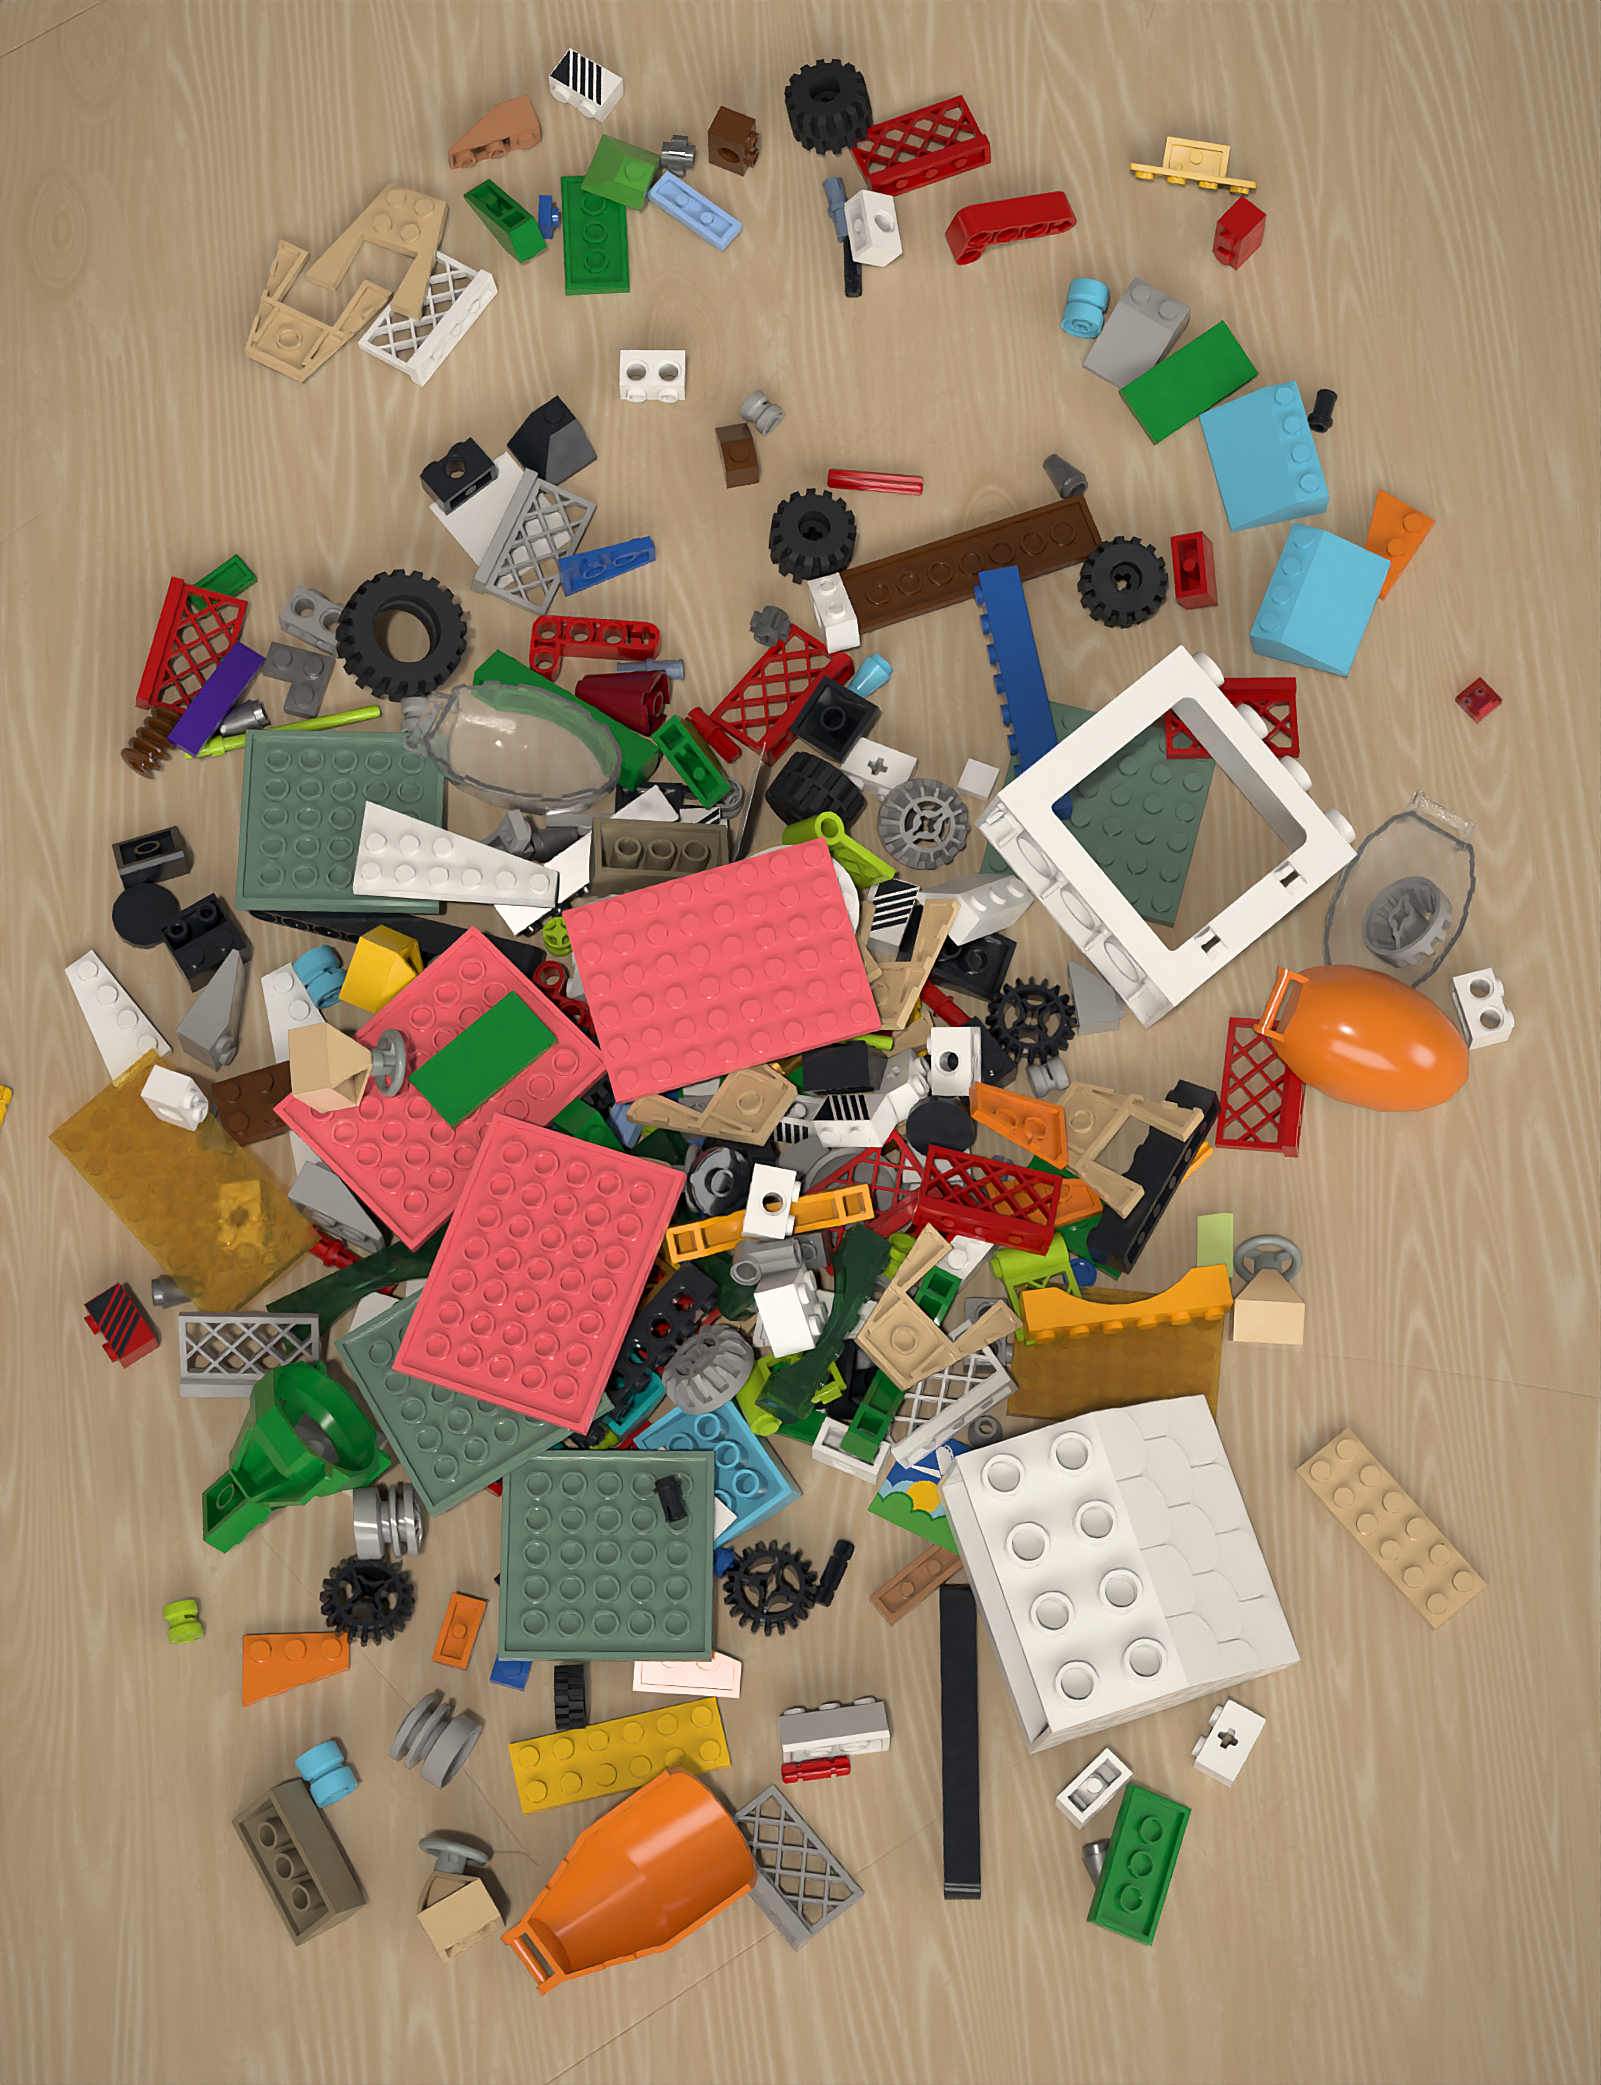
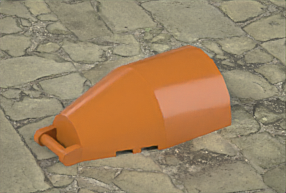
(637, 1881)

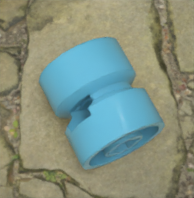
(1084, 308)
(321, 974)
(325, 1770)

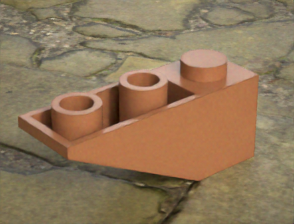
(502, 130)

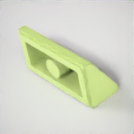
(1215, 1241)

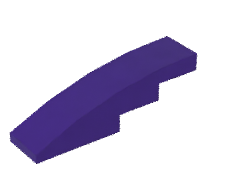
(215, 699)

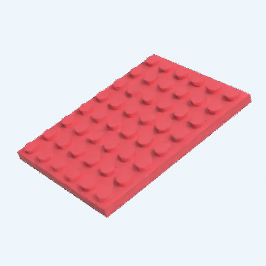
(721, 970)
(398, 1147)
(540, 1273)

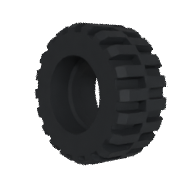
(428, 605)

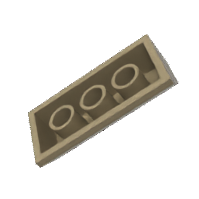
(649, 852)
(298, 1861)

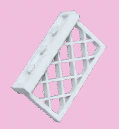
(446, 333)
(958, 1414)

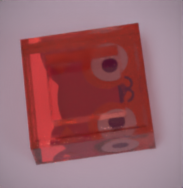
(1478, 700)

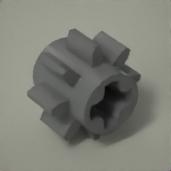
(678, 155)
(770, 626)

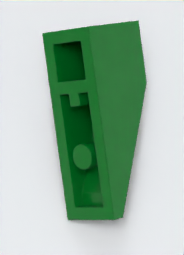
(506, 220)
(692, 760)

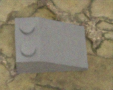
(1137, 334)
(213, 1021)
(330, 1205)

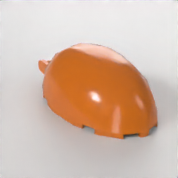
(1366, 1038)

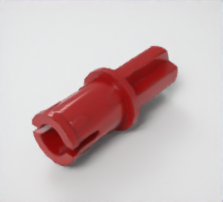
(714, 735)
(942, 1005)

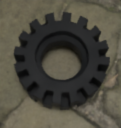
(569, 1697)

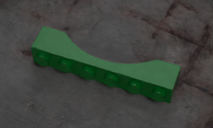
(638, 753)
(883, 1395)

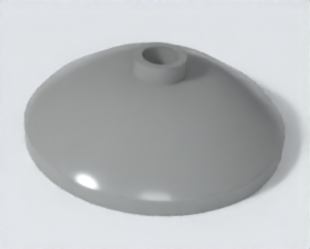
(861, 1173)

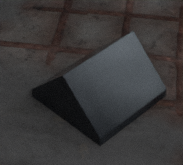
(833, 720)
(151, 858)

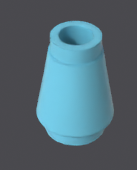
(870, 675)

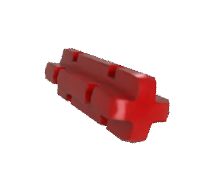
(815, 1769)

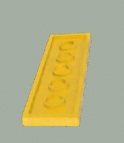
(617, 1755)

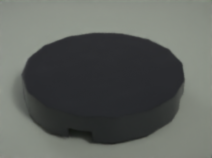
(139, 911)
(939, 1123)
(718, 1181)

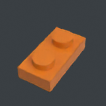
(459, 1631)

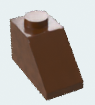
(737, 455)

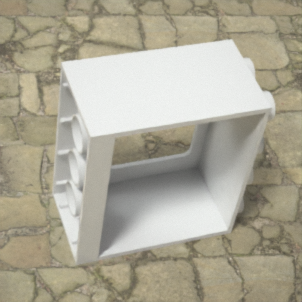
(1084, 898)

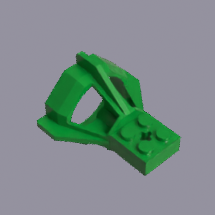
(273, 1463)

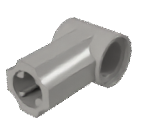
(757, 1259)

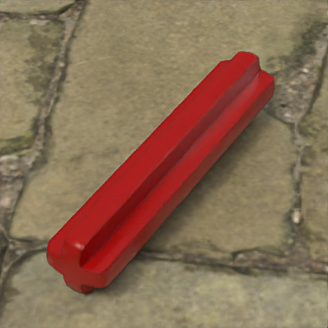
(875, 481)

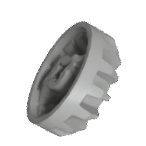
(898, 839)
(1397, 922)
(708, 1369)

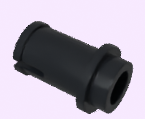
(1321, 418)
(670, 1499)

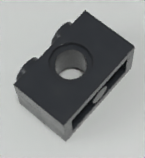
(453, 492)

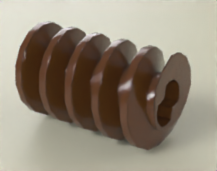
(151, 741)

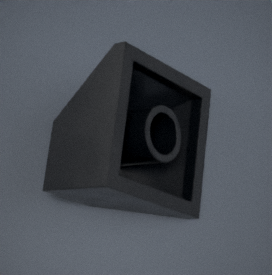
(552, 443)

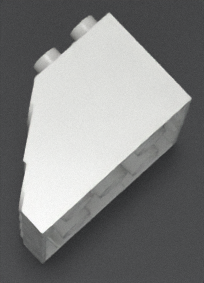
(1114, 1567)

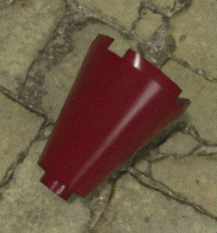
(628, 697)

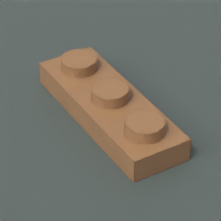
(915, 1583)

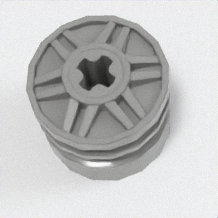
(386, 1521)
(430, 1738)

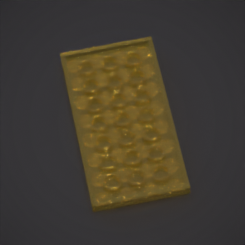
(185, 1194)

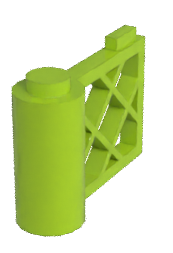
(853, 858)
(1022, 1268)
(762, 1422)

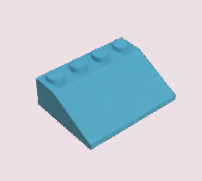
(1265, 458)
(1318, 601)
(747, 1470)

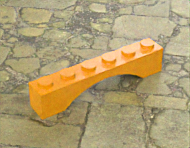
(811, 1212)
(1055, 1313)

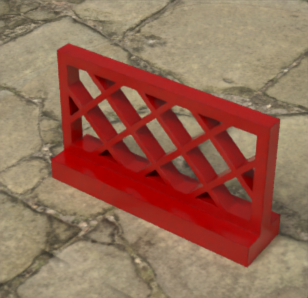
(926, 166)
(166, 635)
(1252, 692)
(778, 737)
(1291, 1097)
(900, 1212)
(983, 1221)

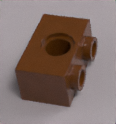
(733, 141)

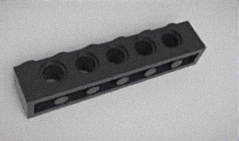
(685, 1283)

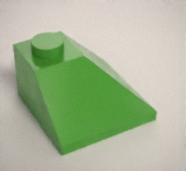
(621, 172)

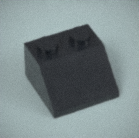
(857, 1373)

